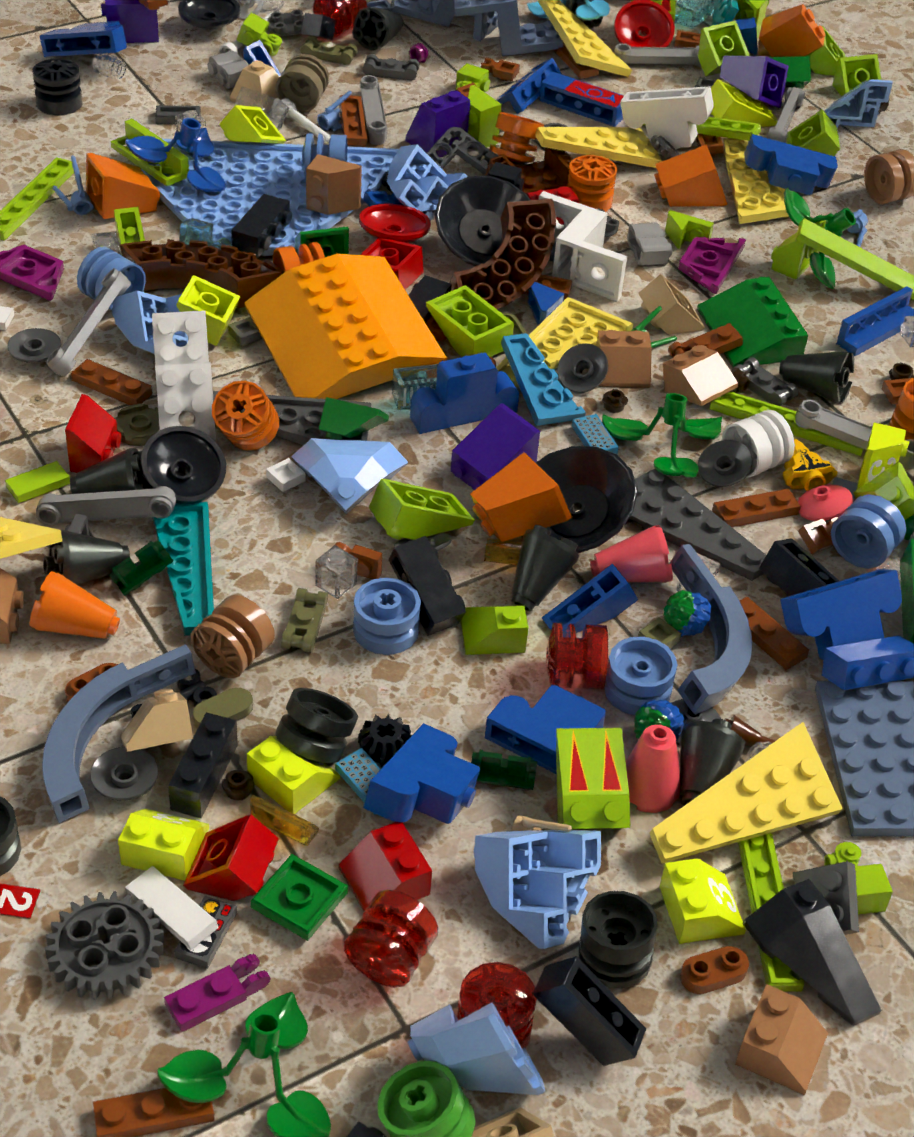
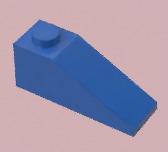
(594, 602)

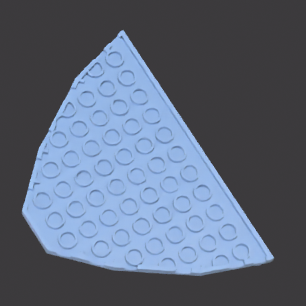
(260, 170)

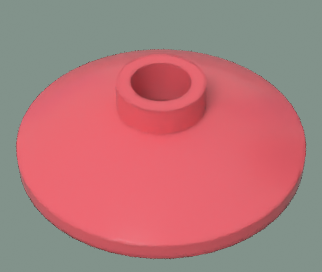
(824, 502)

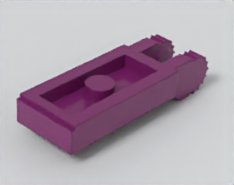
(216, 992)

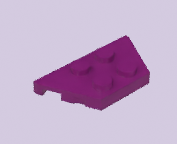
(710, 260)
(31, 270)

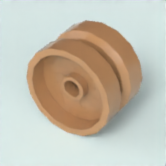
(890, 176)

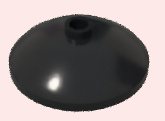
(209, 13)
(187, 452)

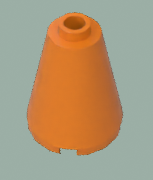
(72, 610)

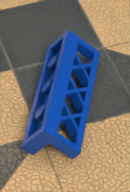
(529, 86)
(875, 322)

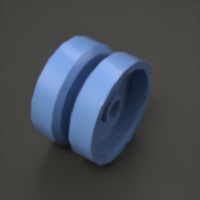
(868, 531)
(386, 616)
(639, 673)

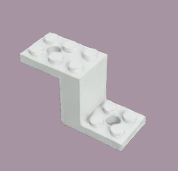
(581, 249)
(184, 371)

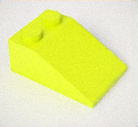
(736, 105)

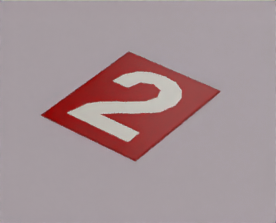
(18, 900)

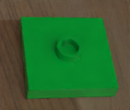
(299, 897)

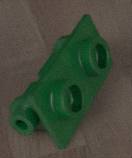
(131, 575)
(510, 772)

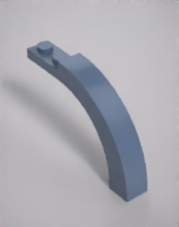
(730, 633)
(88, 711)

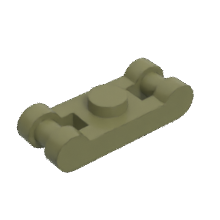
(329, 51)
(305, 621)

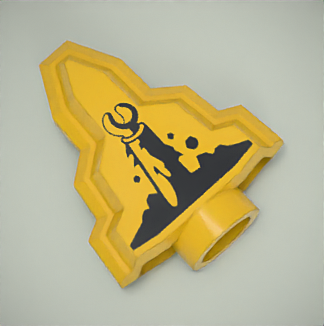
(807, 469)

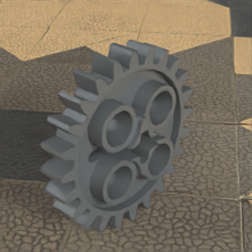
(104, 945)

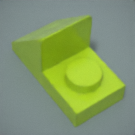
(128, 225)
(685, 228)

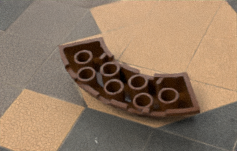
(521, 258)
(176, 262)

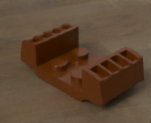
(541, 174)

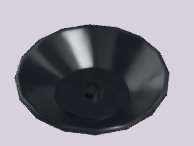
(470, 209)
(598, 487)

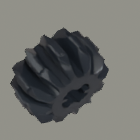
(383, 738)

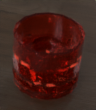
(342, 10)
(578, 656)
(391, 938)
(507, 989)

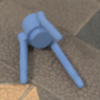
(331, 116)
(80, 200)
(859, 227)

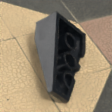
(807, 937)

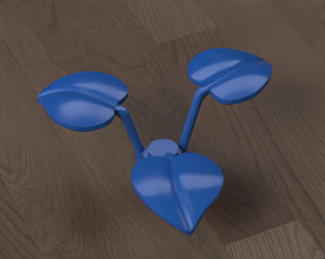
(189, 139)

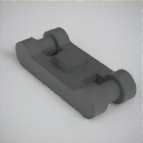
(391, 68)
(766, 384)

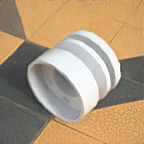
(766, 437)

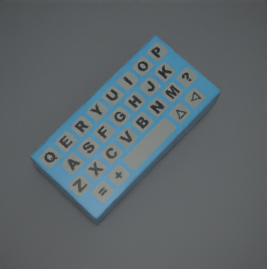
(594, 433)
(358, 771)

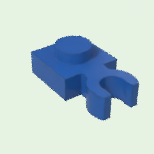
(380, 197)

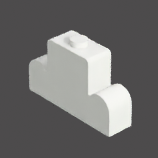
(669, 112)

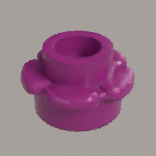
(418, 52)

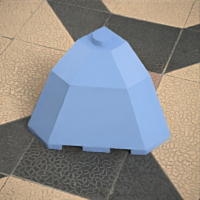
(860, 104)
(418, 179)
(134, 317)
(348, 467)
(537, 878)
(477, 1051)

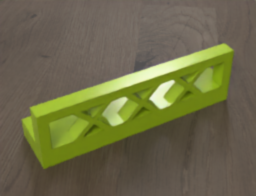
(175, 163)

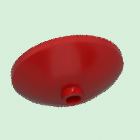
(647, 19)
(394, 222)

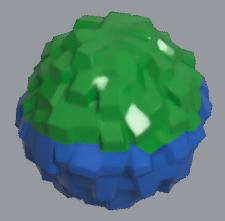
(687, 612)
(658, 713)

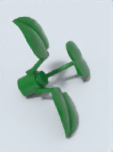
(797, 210)
(674, 415)
(271, 1027)

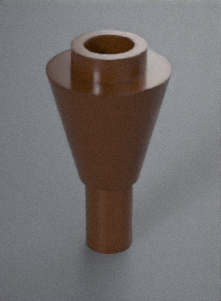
(747, 733)

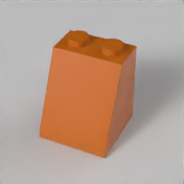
(791, 33)
(690, 180)
(118, 186)
(519, 500)

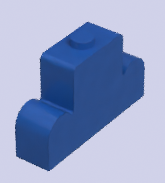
(84, 39)
(790, 165)
(464, 394)
(844, 610)
(533, 730)
(423, 779)

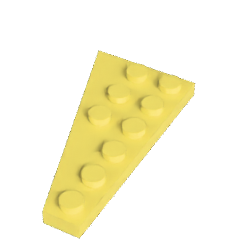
(581, 41)
(613, 143)
(751, 189)
(568, 326)
(22, 537)
(764, 795)

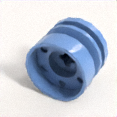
(336, 149)
(99, 263)

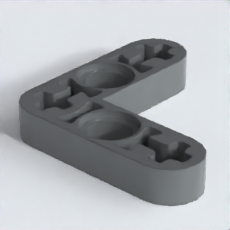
(460, 148)

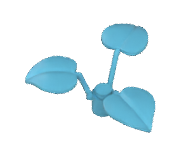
(588, 11)

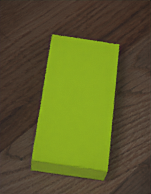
(37, 482)

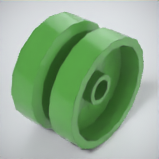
(425, 1103)

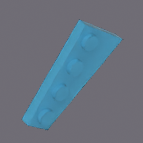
(538, 383)

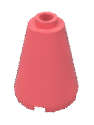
(637, 557)
(654, 770)

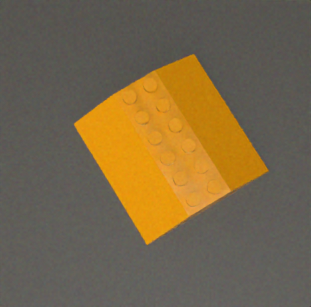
(341, 326)

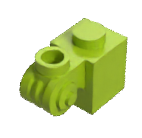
(255, 29)
(473, 74)
(871, 880)

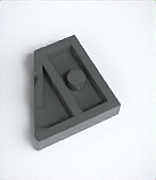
(839, 889)

